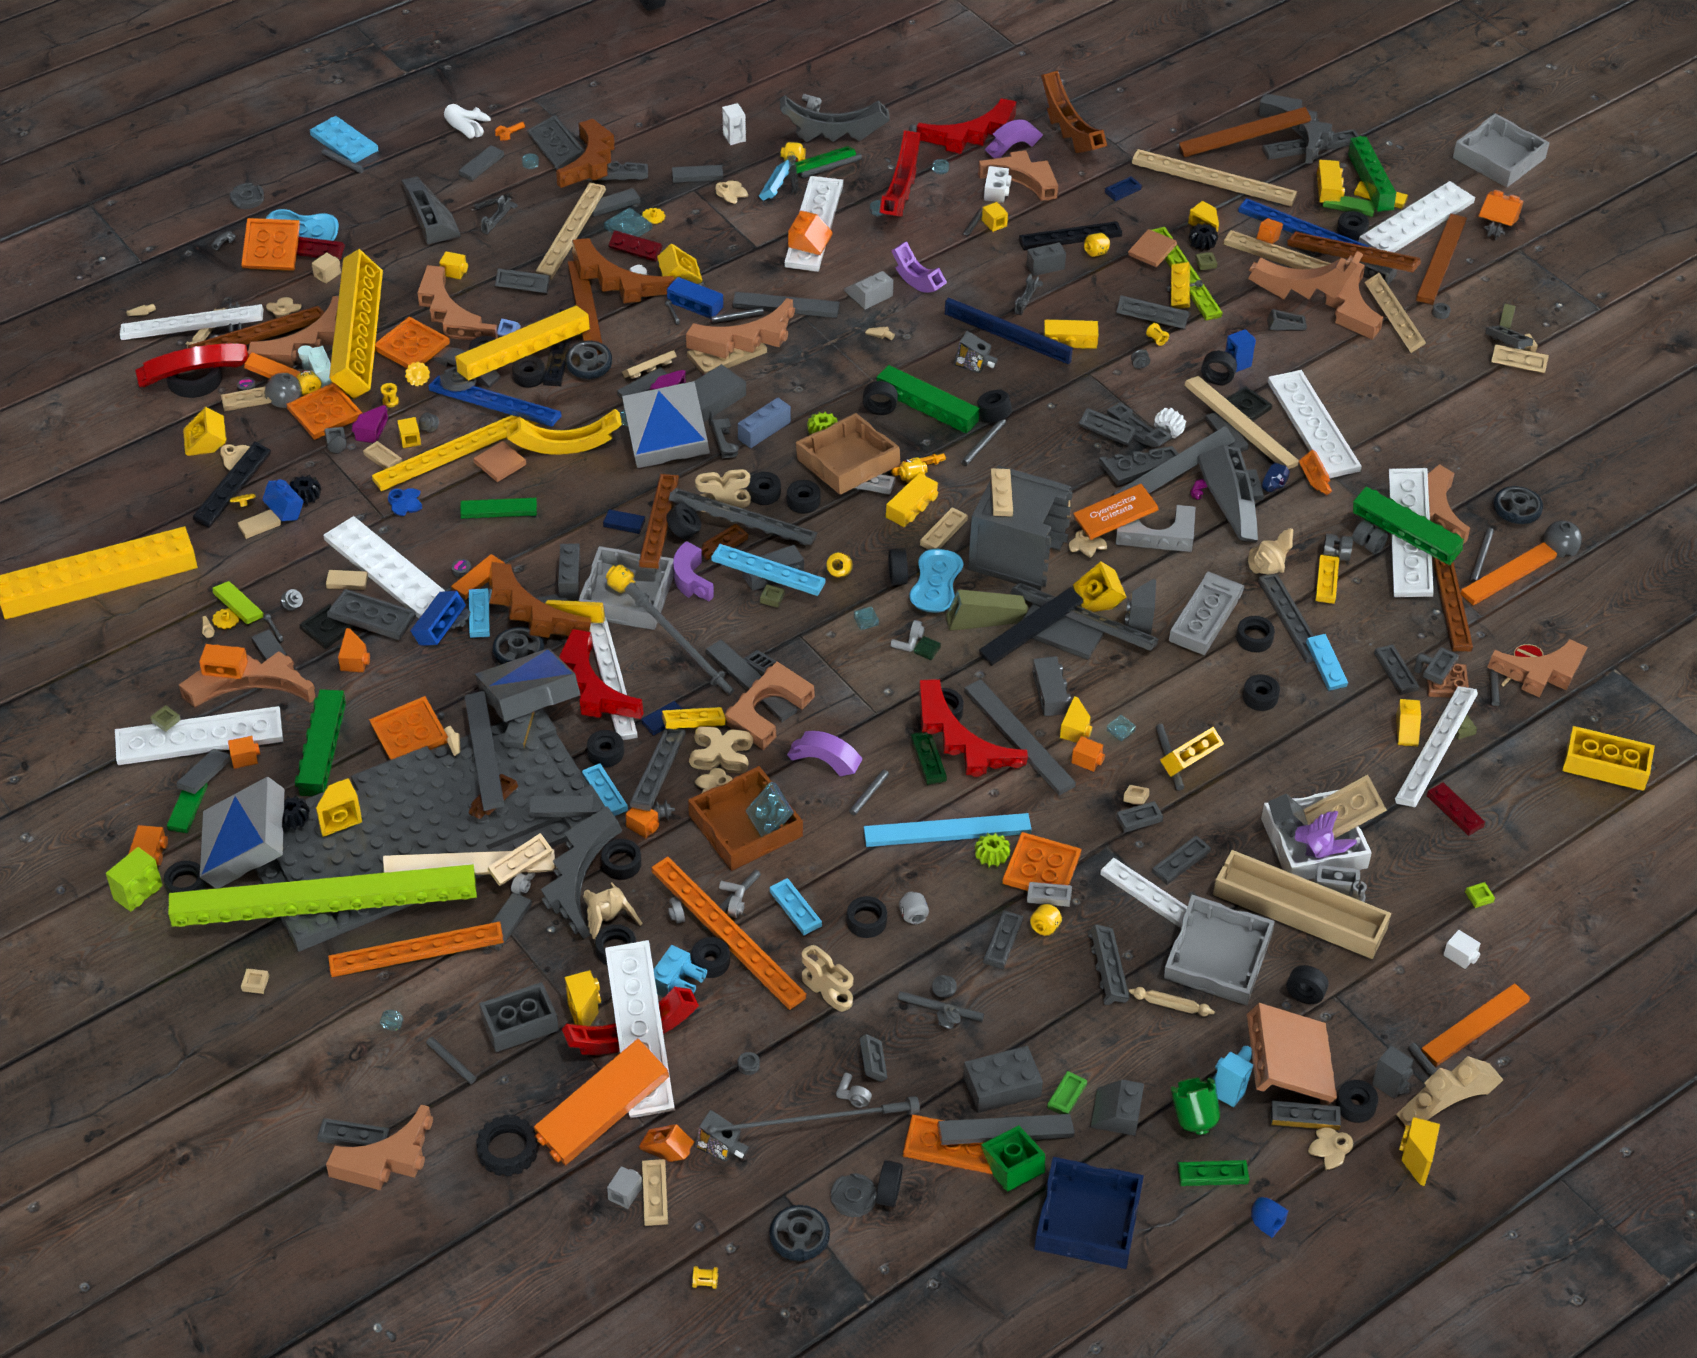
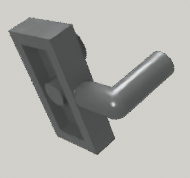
(1438, 667)

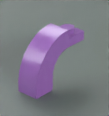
(1010, 134)
(914, 273)
(685, 562)
(828, 748)

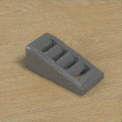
(1285, 321)
(766, 660)

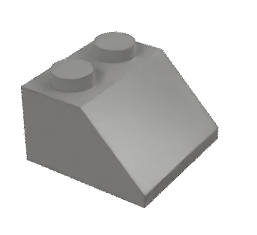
(871, 289)

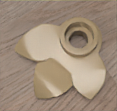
(730, 191)
(283, 307)
(232, 454)
(1085, 545)
(716, 778)
(1327, 1147)

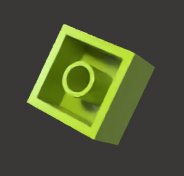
(134, 879)

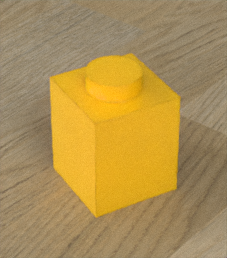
(994, 216)
(454, 265)
(409, 432)

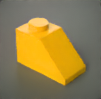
(1202, 214)
(1076, 722)
(1408, 722)

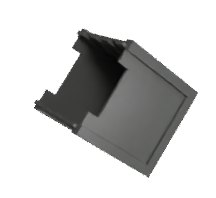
(1019, 544)

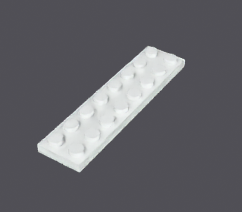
(820, 199)
(1418, 218)
(1314, 423)
(383, 565)
(1410, 565)
(197, 735)
(639, 1014)

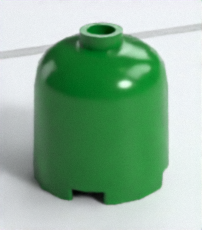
(1196, 1104)

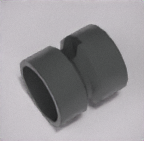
(1372, 538)
(1344, 546)

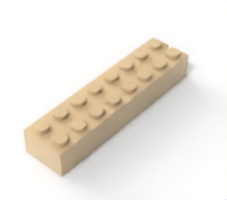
(1302, 904)

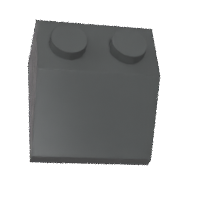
(1142, 607)
(1118, 1107)

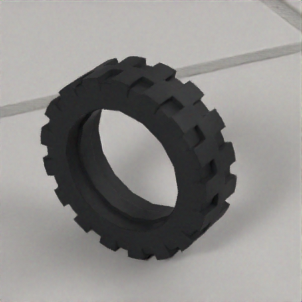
(510, 1165)

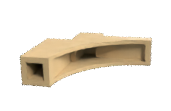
(1448, 1087)

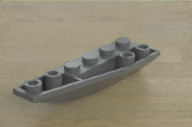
(433, 217)
(1231, 487)

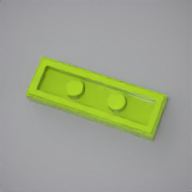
(237, 602)

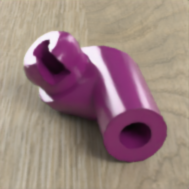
(1196, 489)

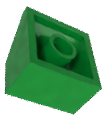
(1014, 1158)

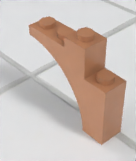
(1033, 175)
(1351, 308)
(1439, 482)
(1536, 672)
(372, 1163)

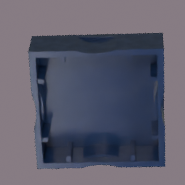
(1089, 1213)

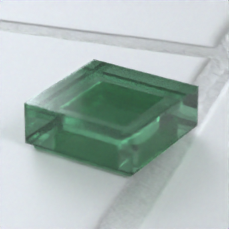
(927, 648)

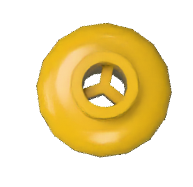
(796, 148)
(1096, 244)
(308, 381)
(911, 468)
(834, 560)
(619, 577)
(1046, 918)

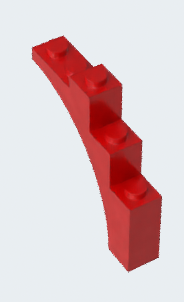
(974, 131)
(894, 199)
(594, 693)
(957, 739)

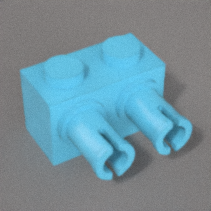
(673, 969)
(1233, 1076)

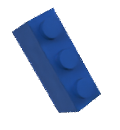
(695, 297)
(438, 618)

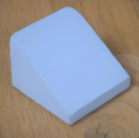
(507, 326)

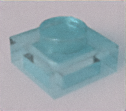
(866, 618)
(1121, 728)

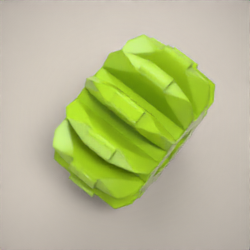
(820, 422)
(992, 849)

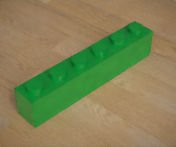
(1372, 173)
(931, 400)
(1408, 525)
(321, 742)

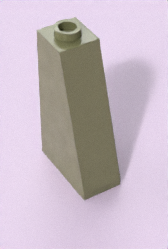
(984, 609)

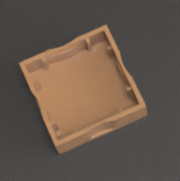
(848, 453)

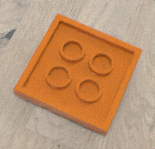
(270, 244)
(411, 343)
(324, 409)
(409, 728)
(1041, 862)

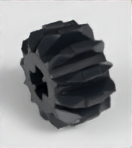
(1203, 236)
(307, 488)
(295, 812)

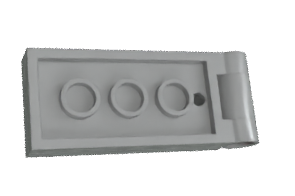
(1206, 613)

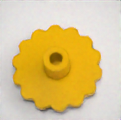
(654, 215)
(417, 374)
(242, 499)
(225, 619)

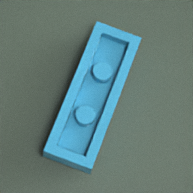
(775, 181)
(479, 613)
(1326, 662)
(605, 789)
(795, 906)

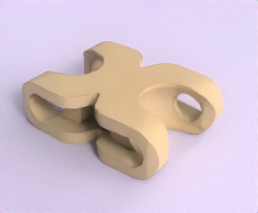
(726, 488)
(721, 750)
(827, 978)

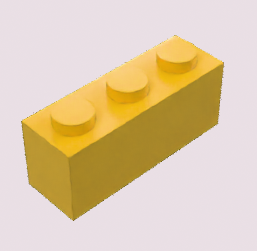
(1330, 181)
(1072, 332)
(911, 500)
(1191, 751)

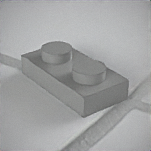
(881, 484)
(1049, 894)

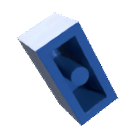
(1241, 347)
(282, 500)

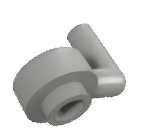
(813, 103)
(917, 631)
(521, 883)
(736, 905)
(676, 911)
(857, 1095)

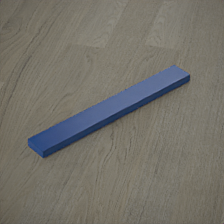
(1289, 222)
(501, 403)

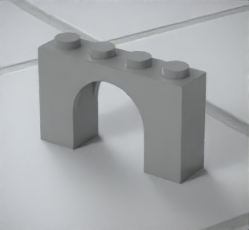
(1176, 537)

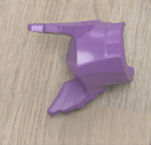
(1320, 837)

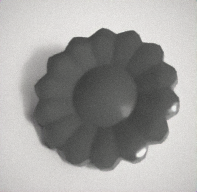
(461, 619)

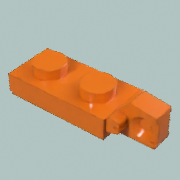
(1315, 472)

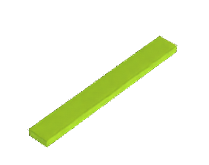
(1199, 295)

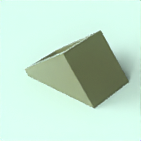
(1507, 315)

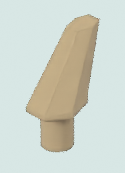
(141, 311)
(880, 332)
(207, 628)
(453, 740)

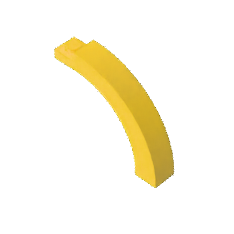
(563, 441)

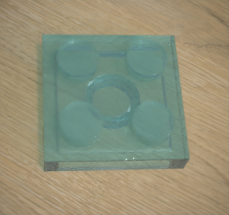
(629, 223)
(769, 810)

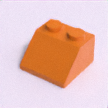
(1501, 208)
(809, 233)

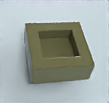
(1206, 261)
(772, 596)
(165, 718)
(1466, 729)

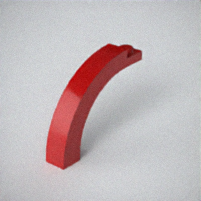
(191, 359)
(604, 1039)

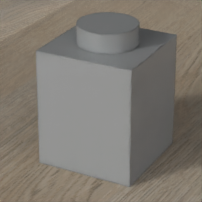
(624, 1187)

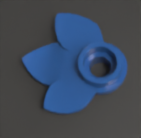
(404, 501)

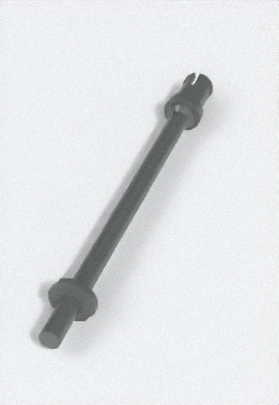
(642, 600)

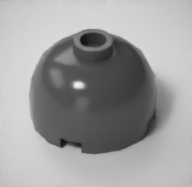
(283, 389)
(1563, 538)

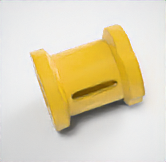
(1157, 334)
(389, 394)
(705, 1277)

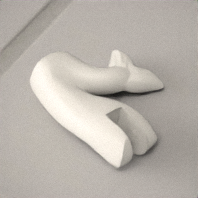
(464, 120)

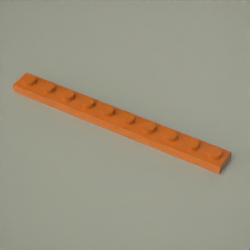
(727, 930)

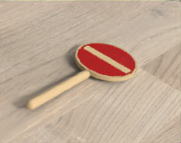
(1525, 650)

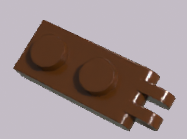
(730, 537)
(508, 786)

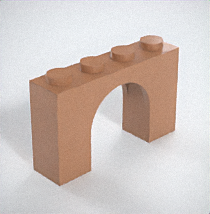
(775, 682)

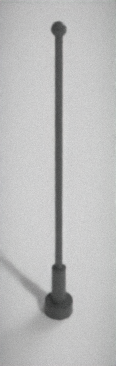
(910, 1105)

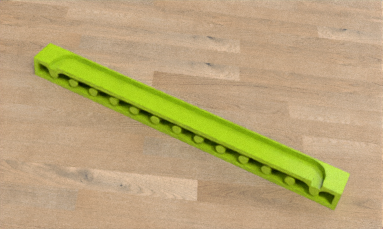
(322, 895)

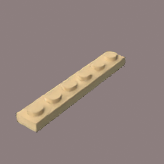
(1395, 312)

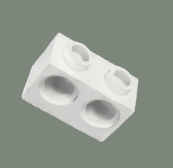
(734, 124)
(996, 184)

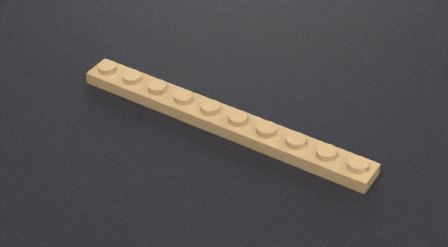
(1214, 177)

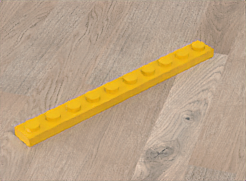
(443, 454)

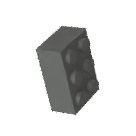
(519, 1017)
(1002, 1079)

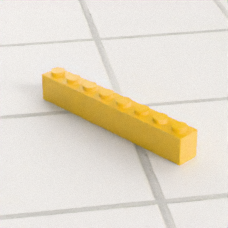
(522, 342)

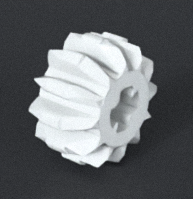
(1170, 422)

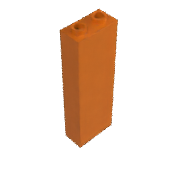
(600, 1102)

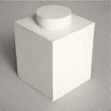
(1462, 949)

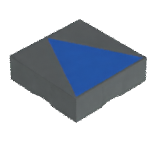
(527, 684)

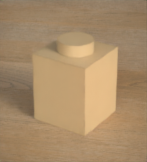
(326, 268)

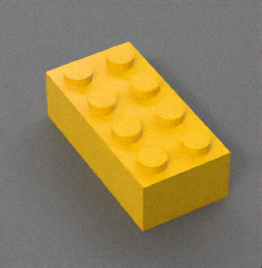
(1608, 758)

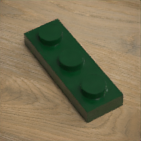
(928, 758)

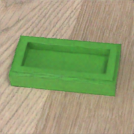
(1067, 1093)

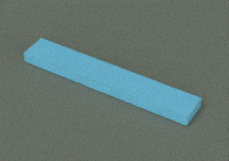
(768, 569)

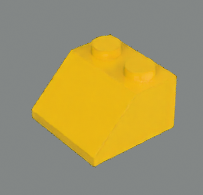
(679, 264)
(204, 433)
(1100, 588)
(338, 808)
(583, 997)
(1419, 1147)

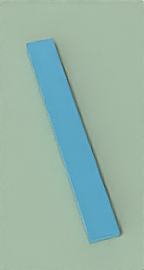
(946, 829)

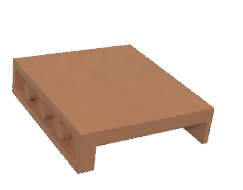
(1291, 1053)

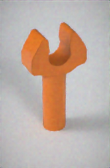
(504, 132)

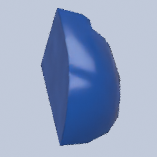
(1268, 1215)

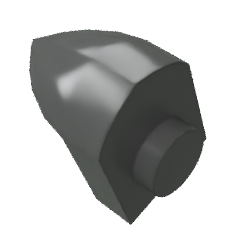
(335, 439)

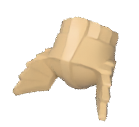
(1270, 555)
(605, 907)

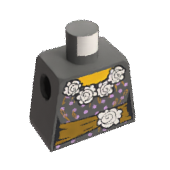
(974, 354)
(721, 1143)

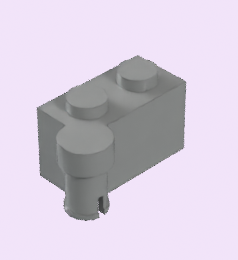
(1341, 880)

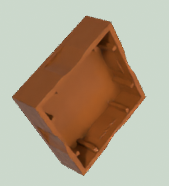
(727, 826)

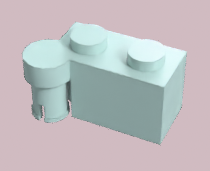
(316, 360)

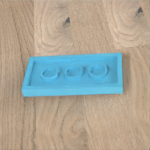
(343, 139)

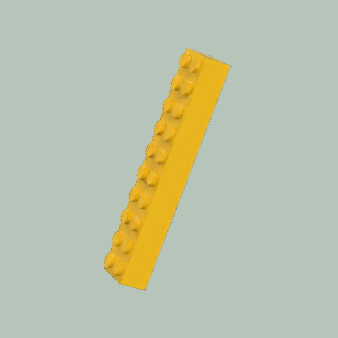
(356, 324)
(96, 572)

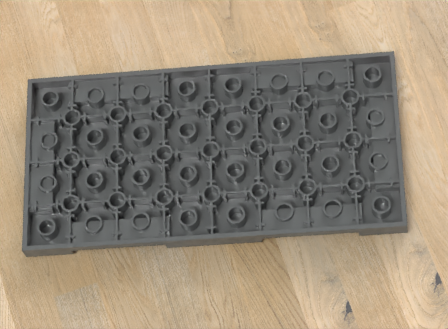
(423, 808)

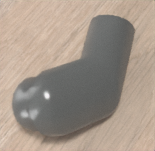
(219, 241)

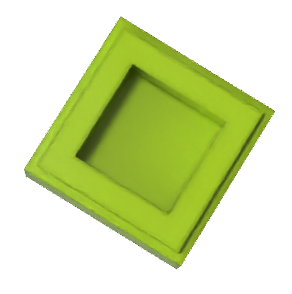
(1480, 895)

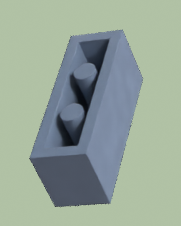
(764, 422)

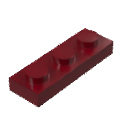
(635, 245)
(317, 247)
(1455, 808)

